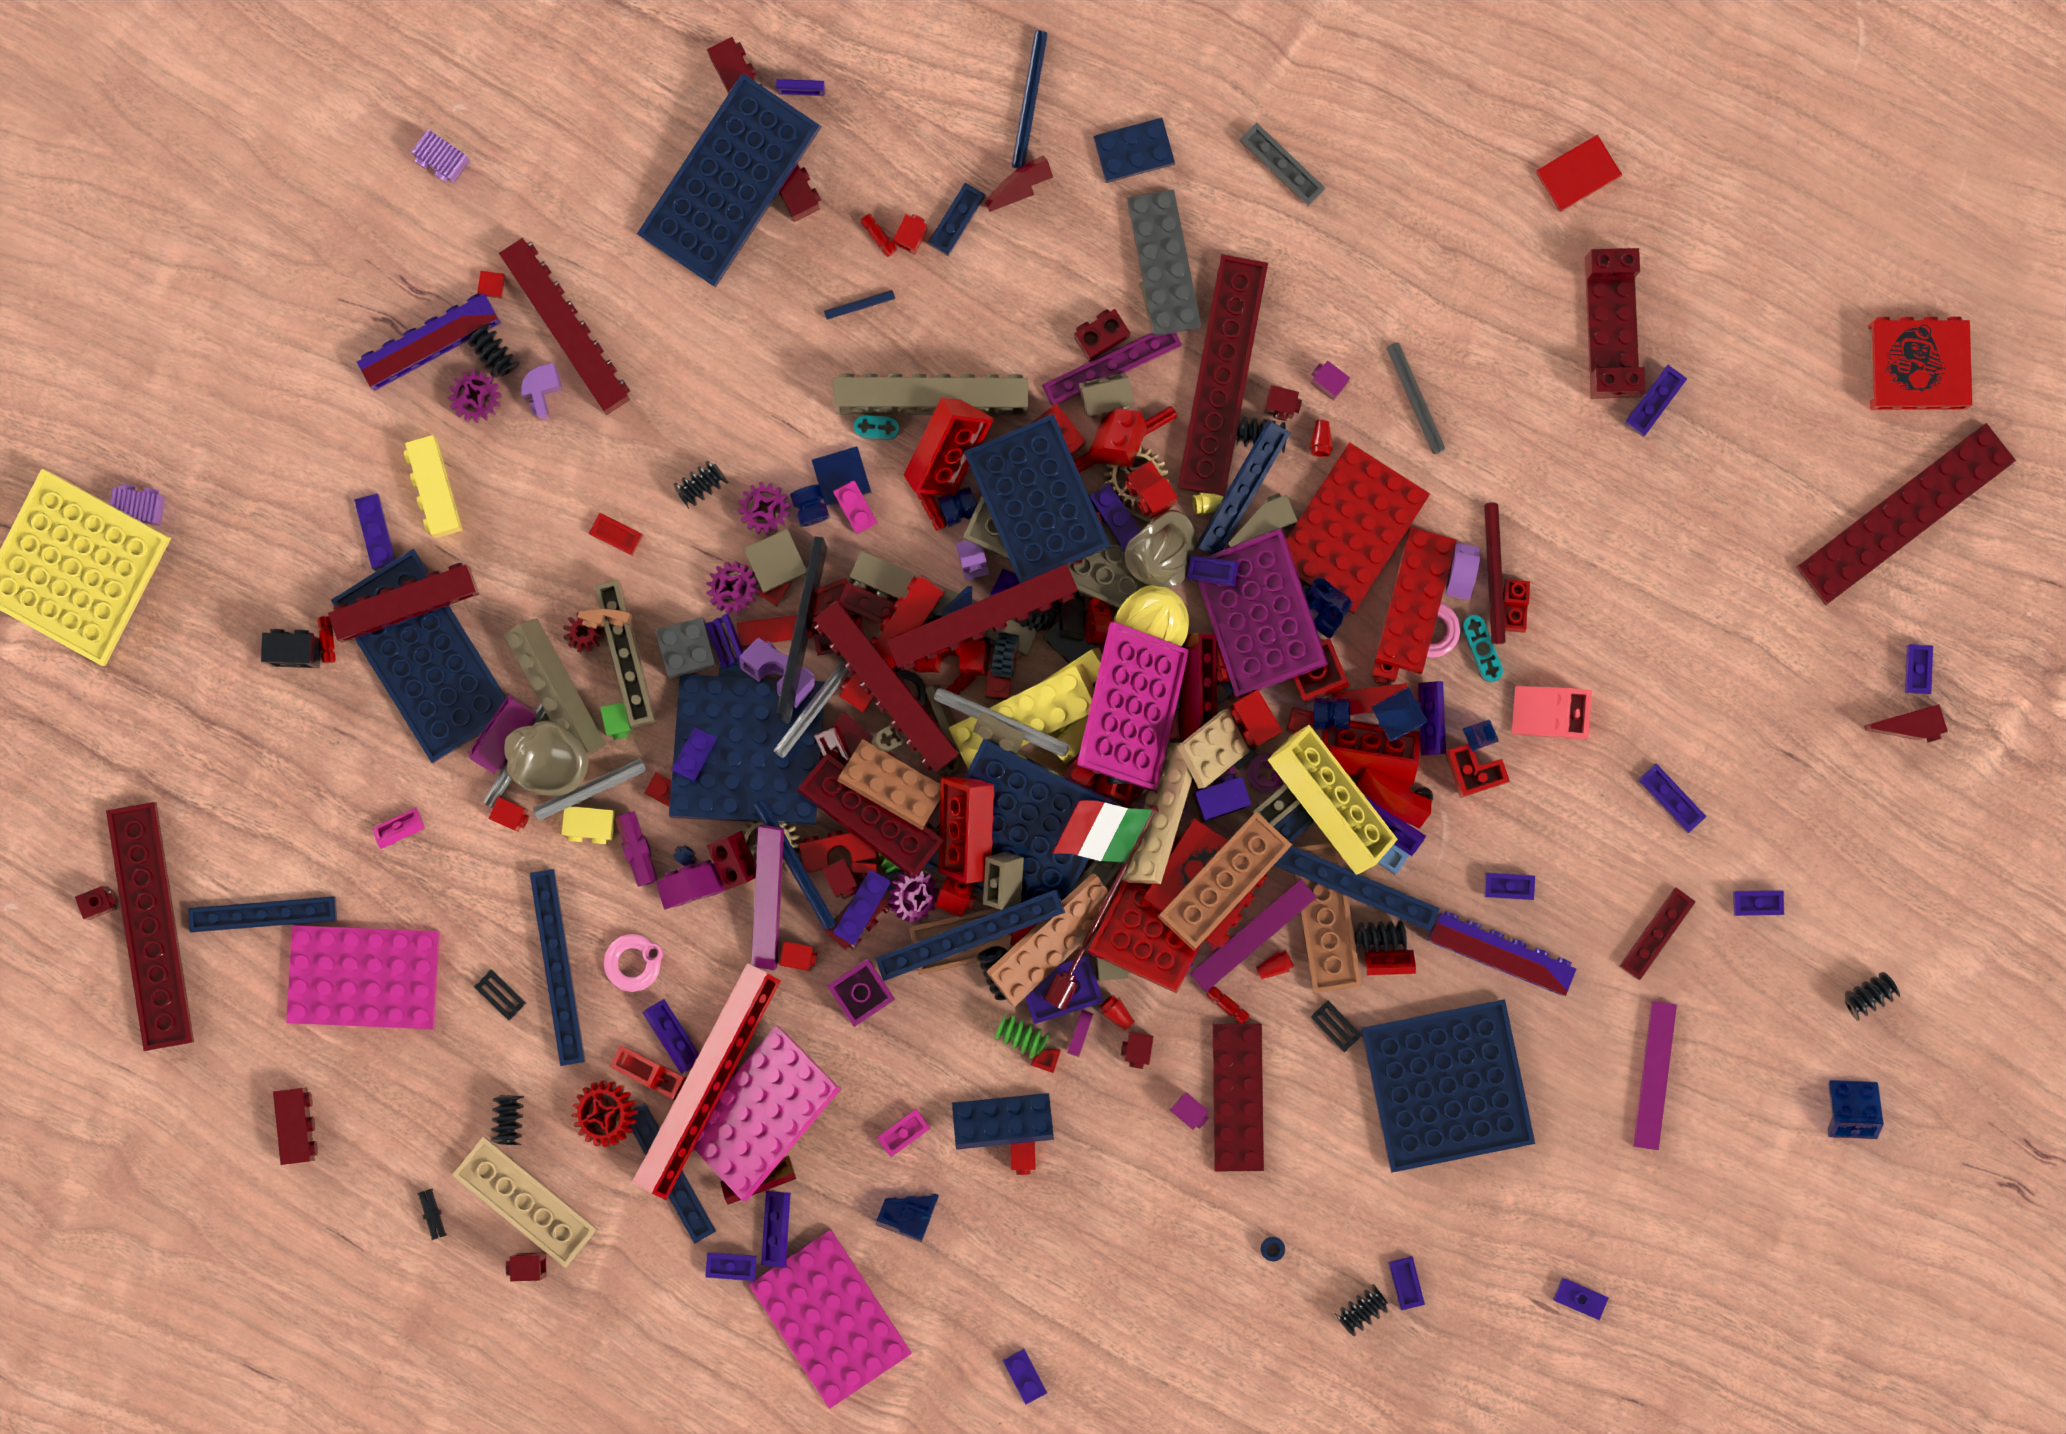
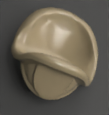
(1162, 550)
(545, 759)

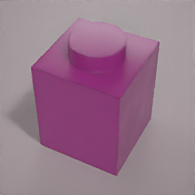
(1329, 379)
(1190, 1111)

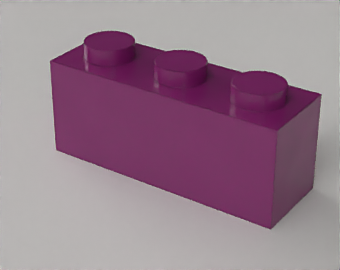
(489, 747)

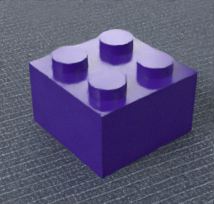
(1221, 798)

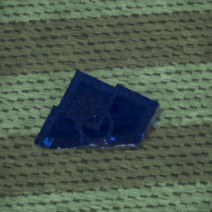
(907, 1215)

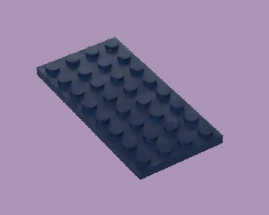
(729, 180)
(428, 666)

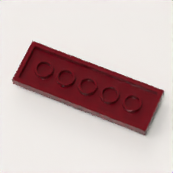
(876, 826)
(1238, 1097)

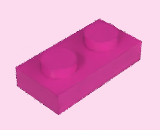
(855, 507)
(398, 828)
(903, 1133)

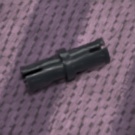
(432, 1214)

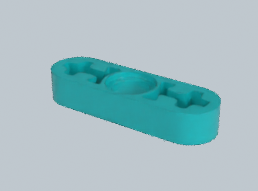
(1492, 651)

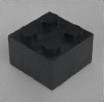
(290, 650)

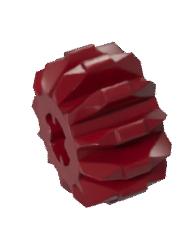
(582, 640)

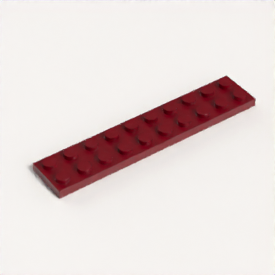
(1222, 375)
(1906, 514)
(150, 926)

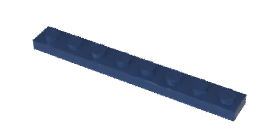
(1358, 887)
(970, 935)
(557, 967)

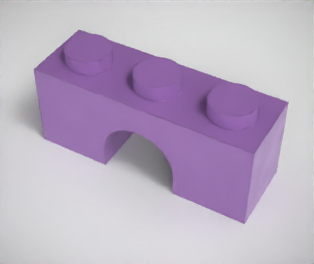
(763, 658)

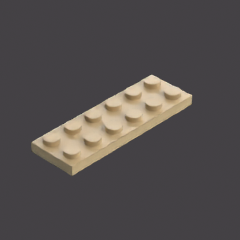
(1155, 846)
(524, 1202)

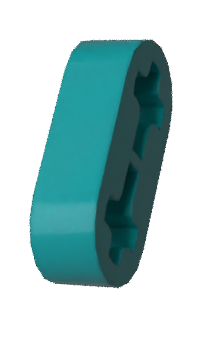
(876, 433)

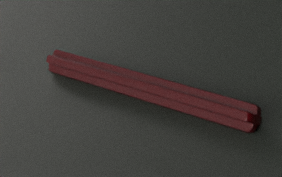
(1494, 568)

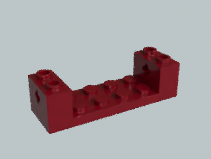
(1613, 323)

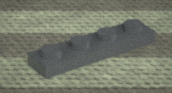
(1282, 164)

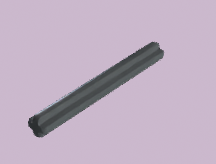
(1416, 398)

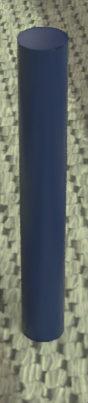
(859, 304)

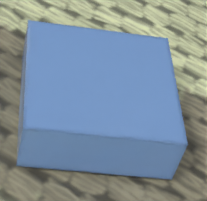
(1393, 859)

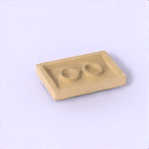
(1213, 748)

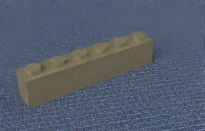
(626, 658)
(553, 683)

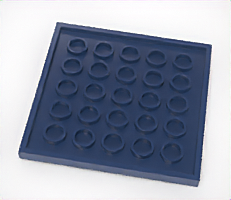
(743, 759)
(1029, 817)
(1448, 1085)

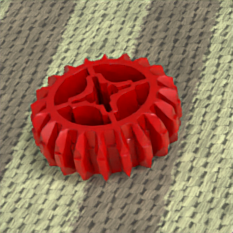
(600, 1105)

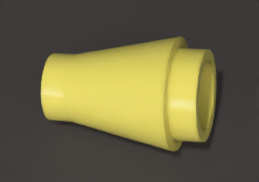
(1205, 503)

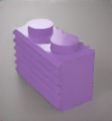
(440, 156)
(142, 505)

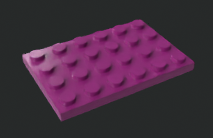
(1264, 618)

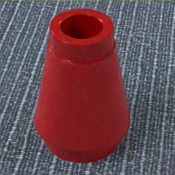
(1321, 439)
(1275, 965)
(1117, 1012)

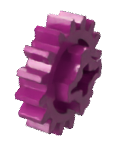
(466, 400)
(774, 503)
(725, 580)
(913, 896)

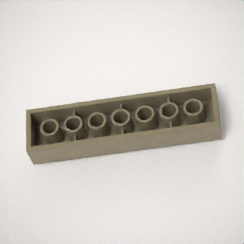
(921, 395)

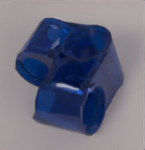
(1330, 605)

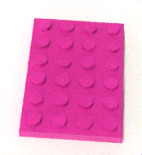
(1133, 707)
(363, 977)
(764, 1112)
(830, 1319)

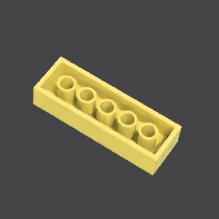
(1039, 707)
(1332, 800)

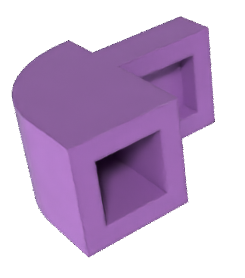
(538, 383)
(972, 560)
(1463, 571)

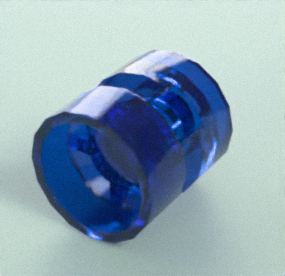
(809, 504)
(957, 506)
(1332, 713)

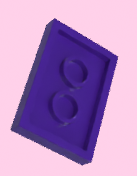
(1085, 995)

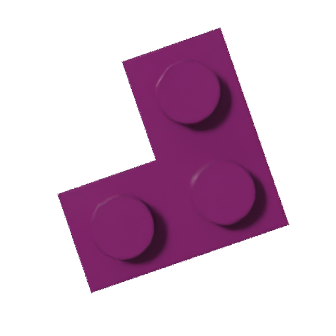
(689, 884)

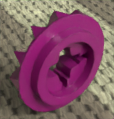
(1255, 770)

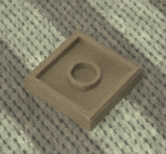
(775, 561)

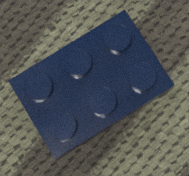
(1134, 150)

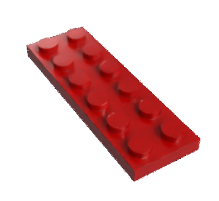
(1415, 600)

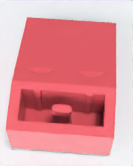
(1551, 712)

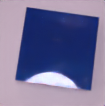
(838, 470)

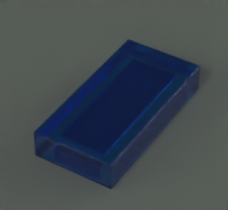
(1480, 735)

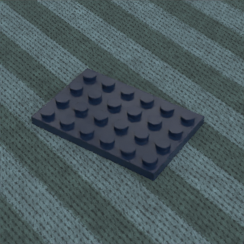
(1037, 499)

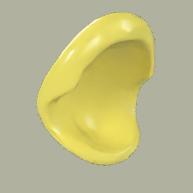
(1156, 613)

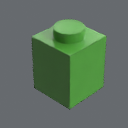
(616, 721)

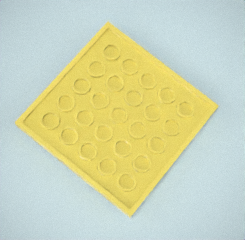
(76, 566)

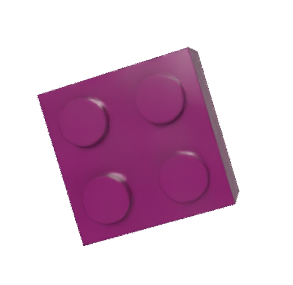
(861, 992)

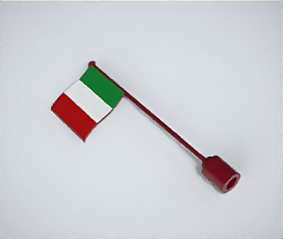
(1103, 834)

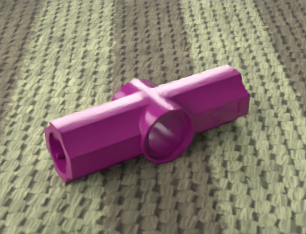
(636, 849)

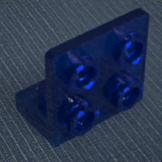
(1855, 1110)

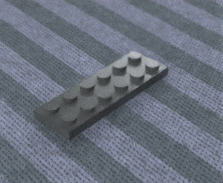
(1163, 263)

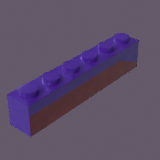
(427, 342)
(1502, 954)

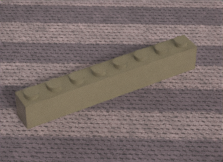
(892, 582)

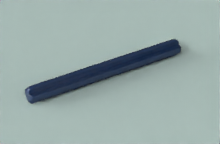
(1029, 99)
(797, 869)

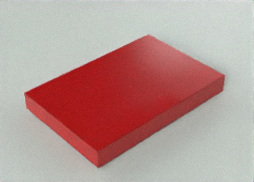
(1578, 173)

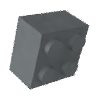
(686, 648)

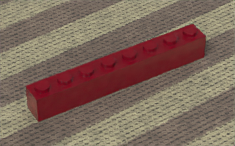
(796, 192)
(564, 325)
(981, 616)
(886, 686)

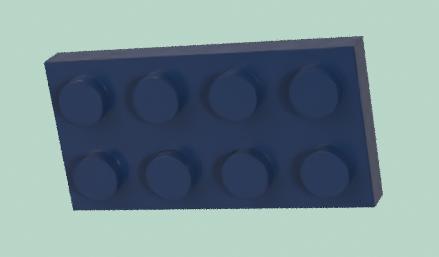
(1002, 1121)

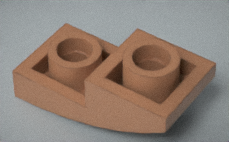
(596, 617)

